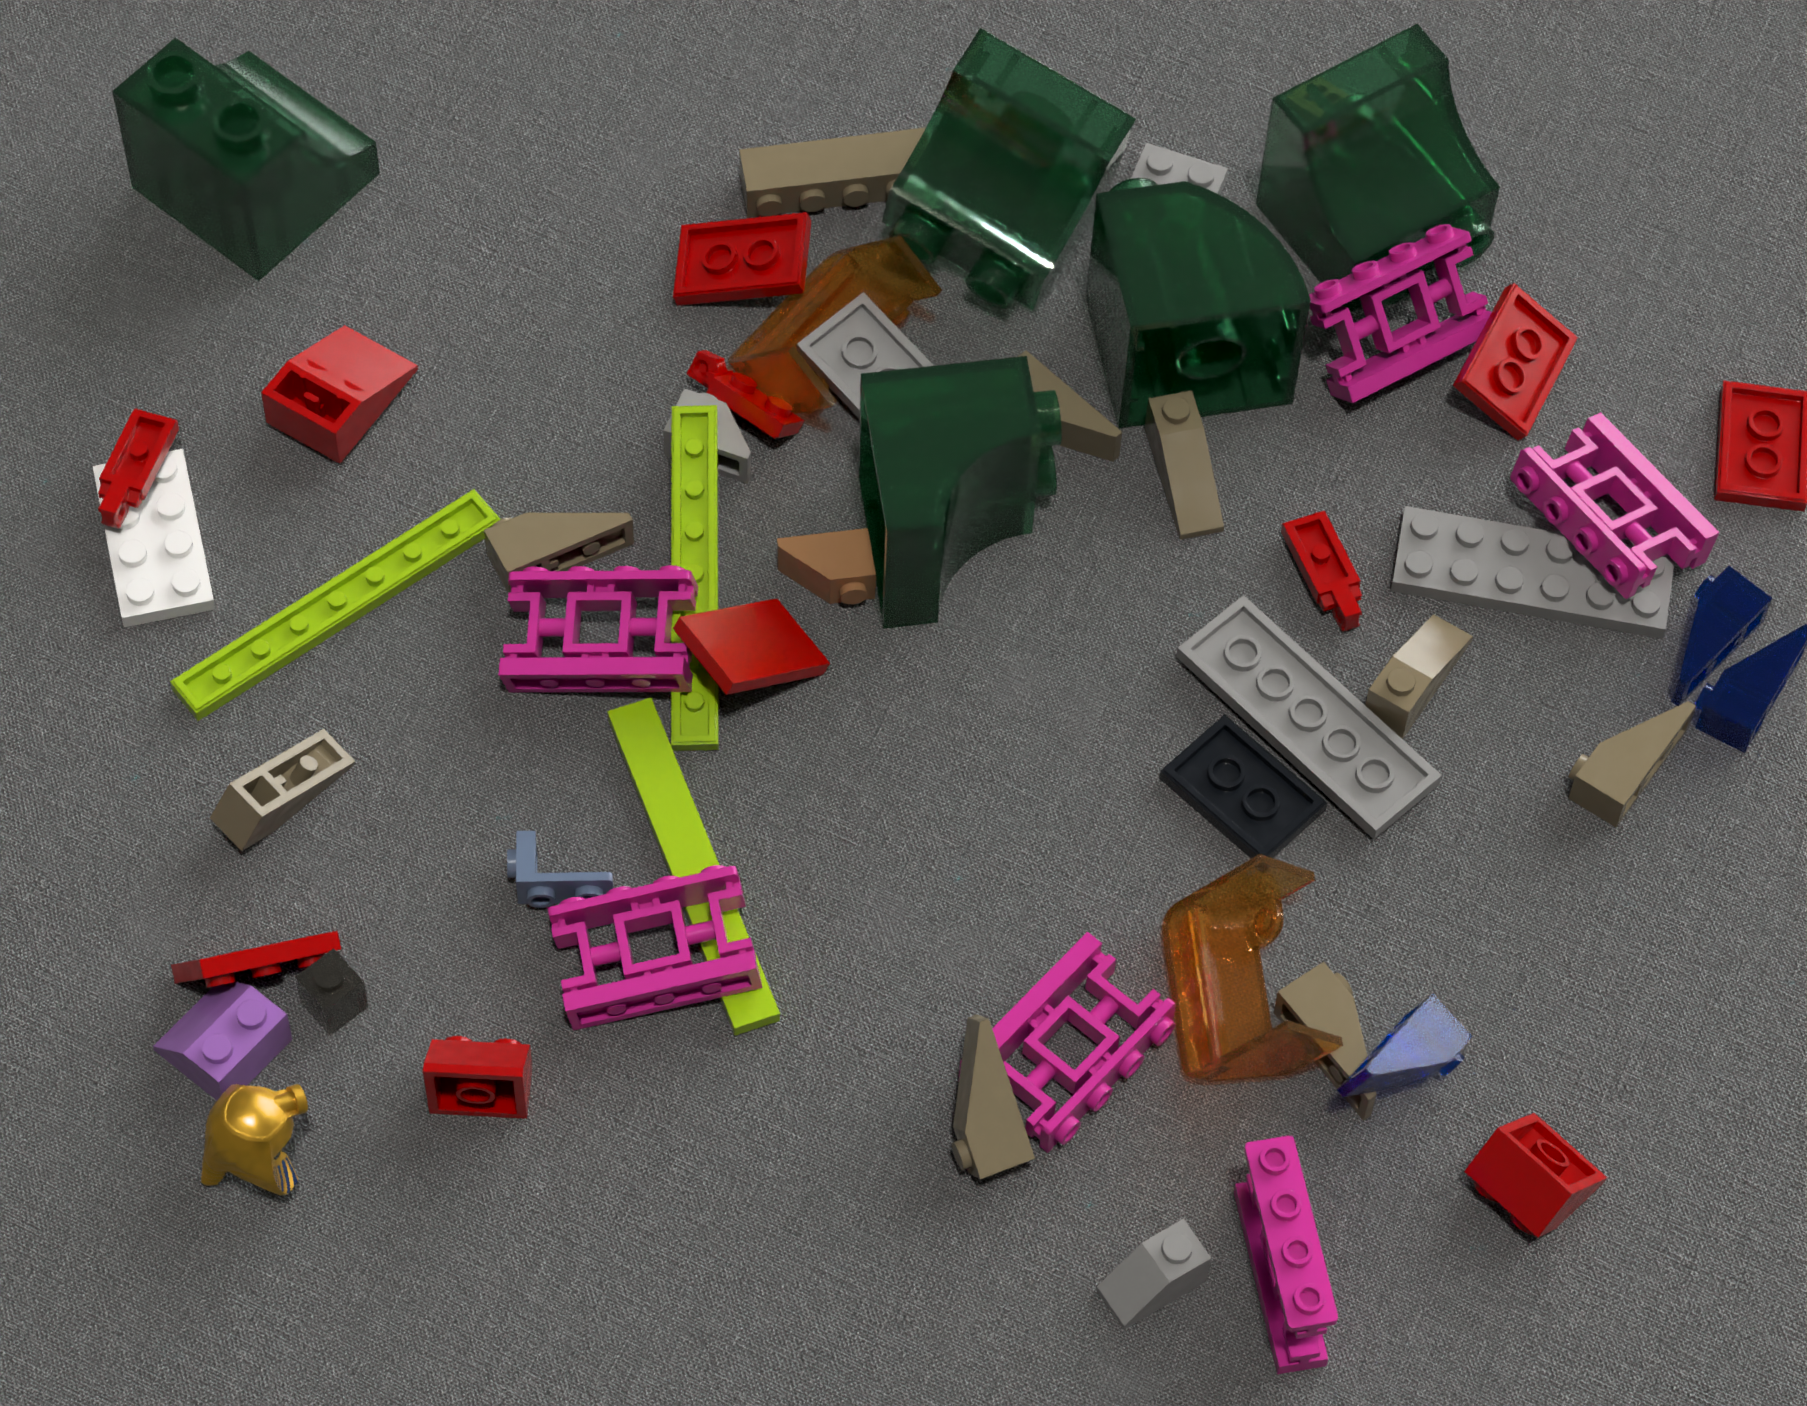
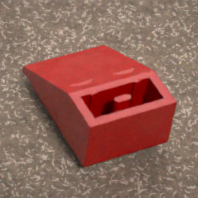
(335, 391)

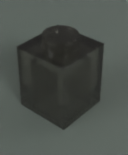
(331, 991)

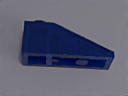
(1723, 619)
(1748, 691)
(1412, 1051)

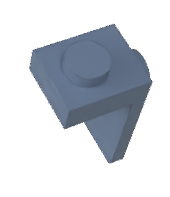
(546, 889)

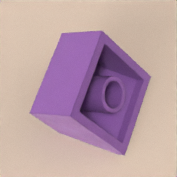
(226, 1038)

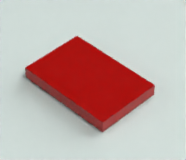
(742, 259)
(1515, 361)
(1762, 446)
(751, 646)

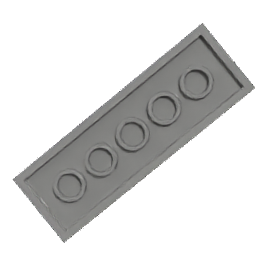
(1520, 573)
(1309, 716)

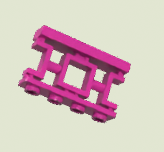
(1414, 343)
(1634, 486)
(599, 665)
(661, 981)
(1047, 1009)
(1285, 1255)

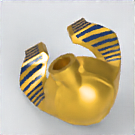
(248, 1132)

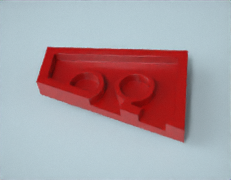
(261, 960)

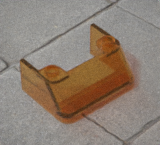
(880, 269)
(1219, 977)

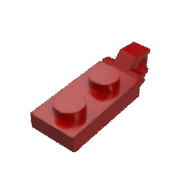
(742, 396)
(134, 464)
(1325, 567)

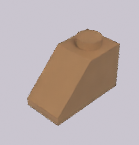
(830, 564)

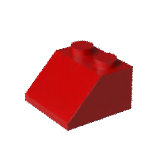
(478, 1077)
(1533, 1174)

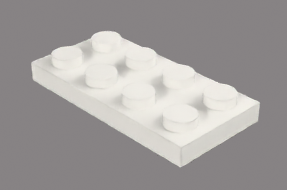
(160, 550)

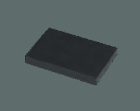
(1242, 790)

